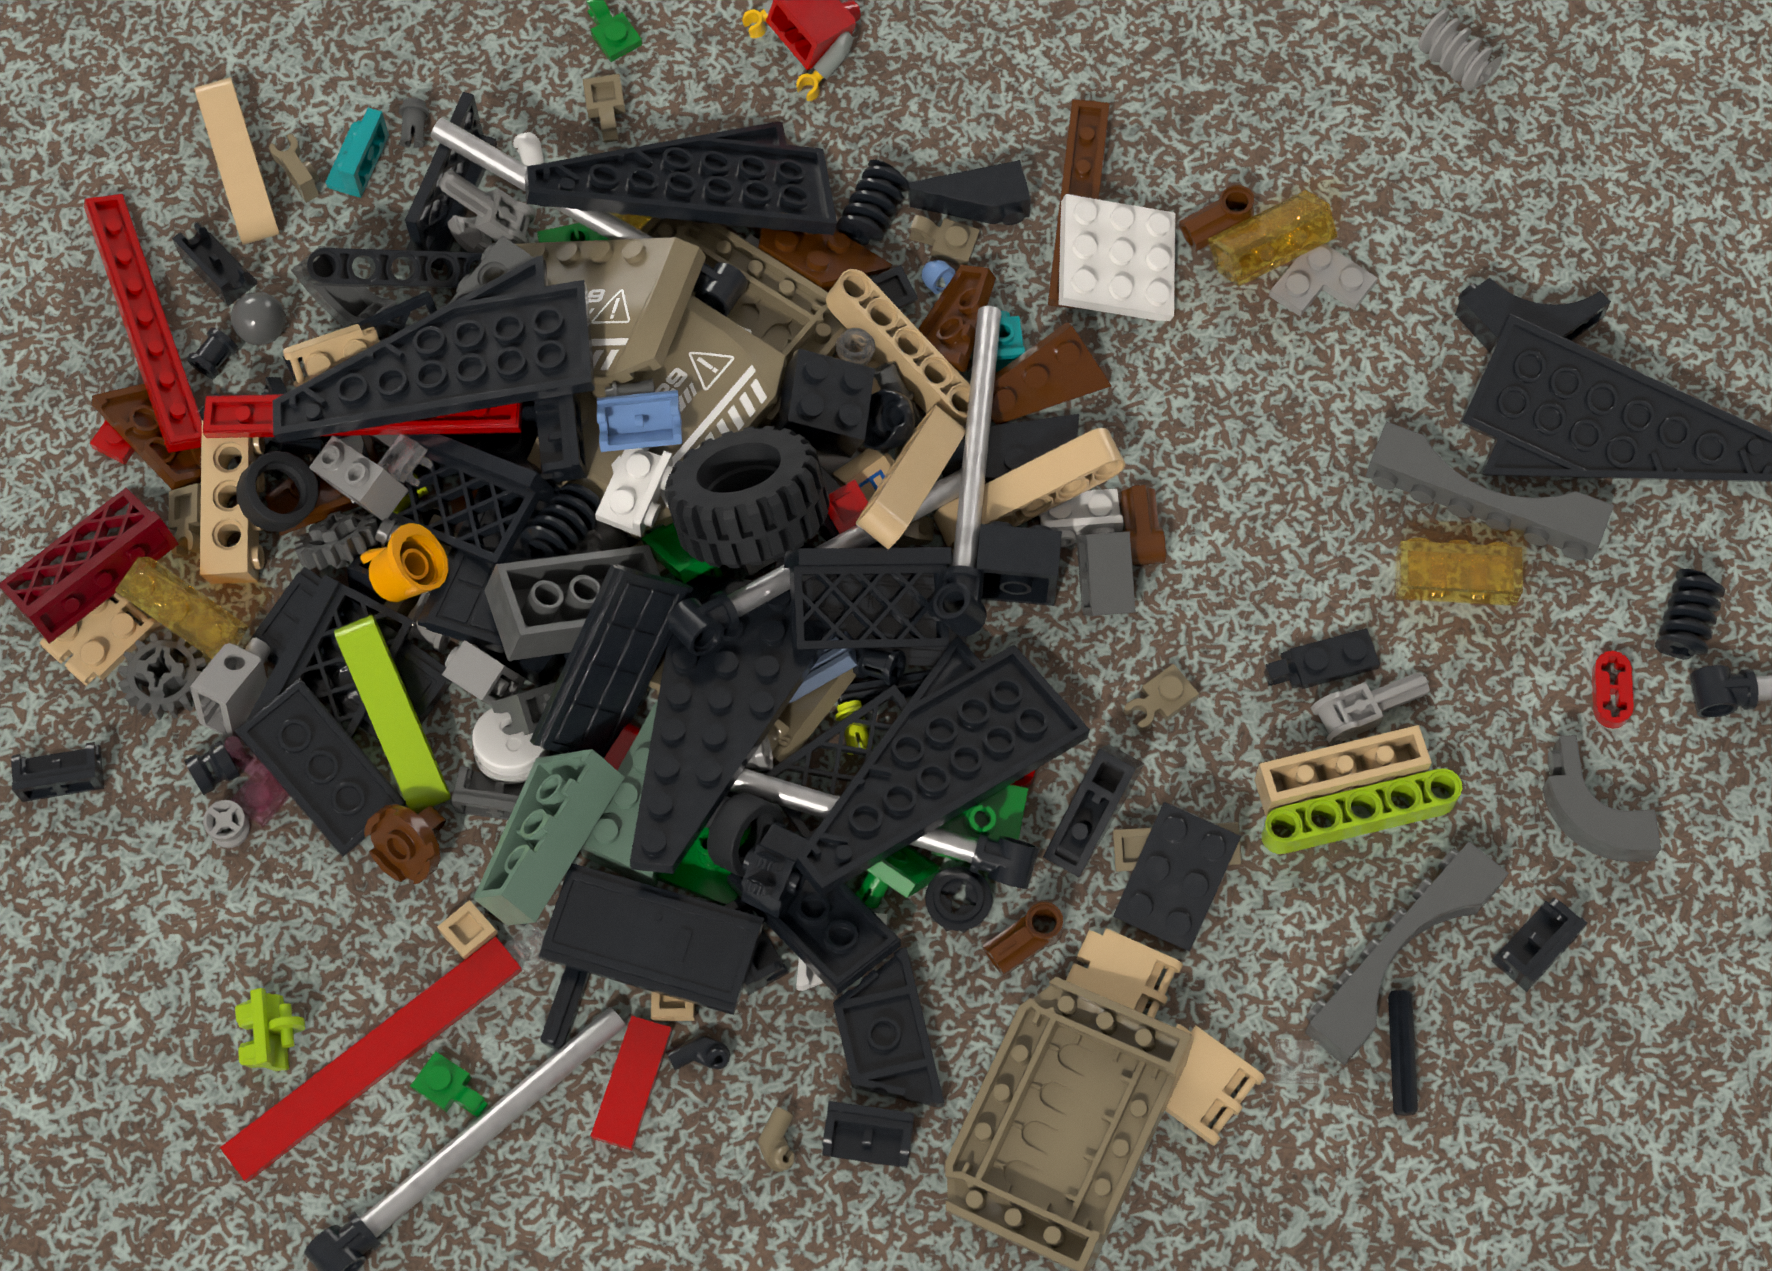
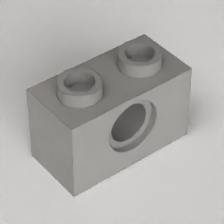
(358, 478)
(481, 674)

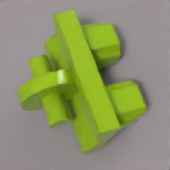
(272, 1030)

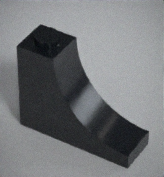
(1487, 305)

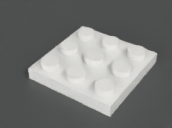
(1117, 258)

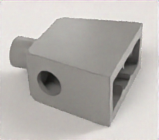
(230, 686)

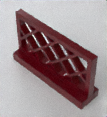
(88, 582)

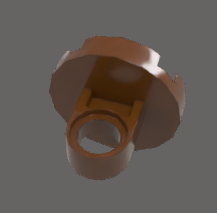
(405, 841)

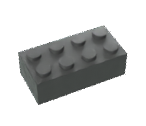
(546, 600)

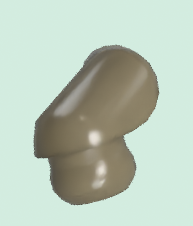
(772, 1141)

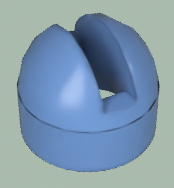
(933, 272)

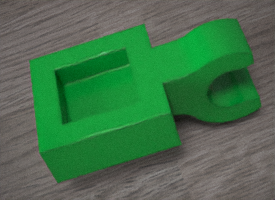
(612, 34)
(446, 1083)

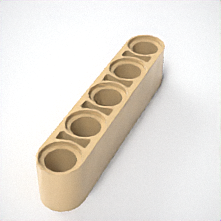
(236, 161)
(898, 333)
(911, 477)
(1042, 483)

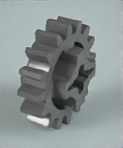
(337, 539)
(152, 662)

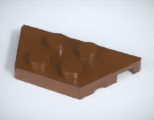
(820, 256)

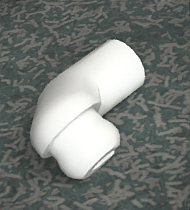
(529, 148)

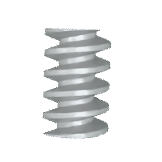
(1457, 53)

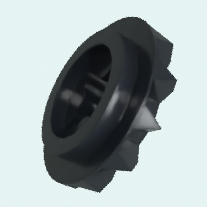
(950, 882)

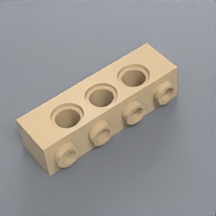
(217, 523)
(1341, 768)

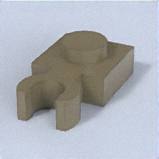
(185, 518)
(1165, 695)

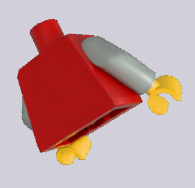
(812, 30)

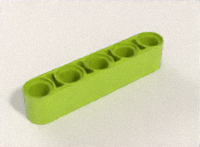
(392, 714)
(1374, 797)

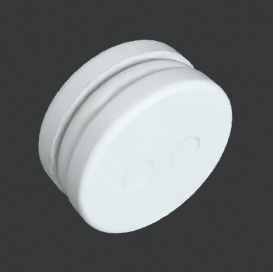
(502, 755)

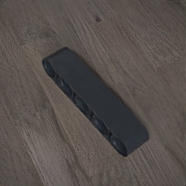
(381, 271)

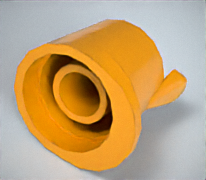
(408, 565)

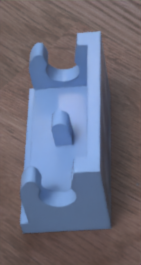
(639, 421)

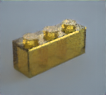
(1272, 237)
(1458, 572)
(180, 607)

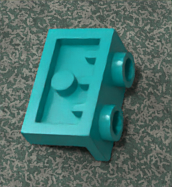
(359, 154)

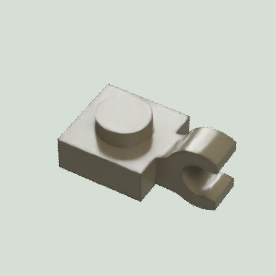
(605, 101)
(300, 174)
(950, 242)

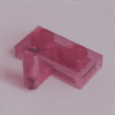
(261, 794)

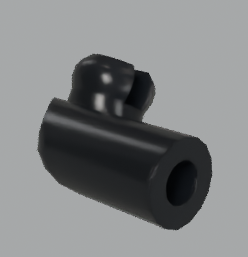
(701, 1050)

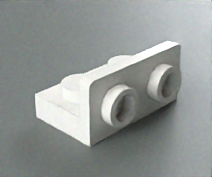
(634, 491)
(1085, 514)

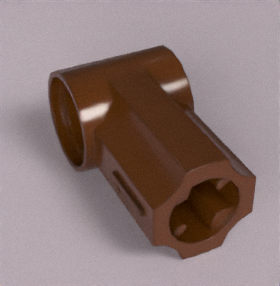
(1217, 216)
(1141, 519)
(1022, 941)

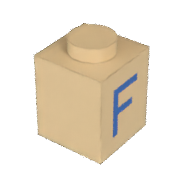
(867, 469)

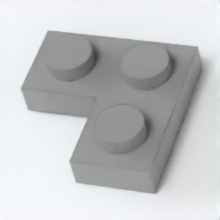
(1318, 271)

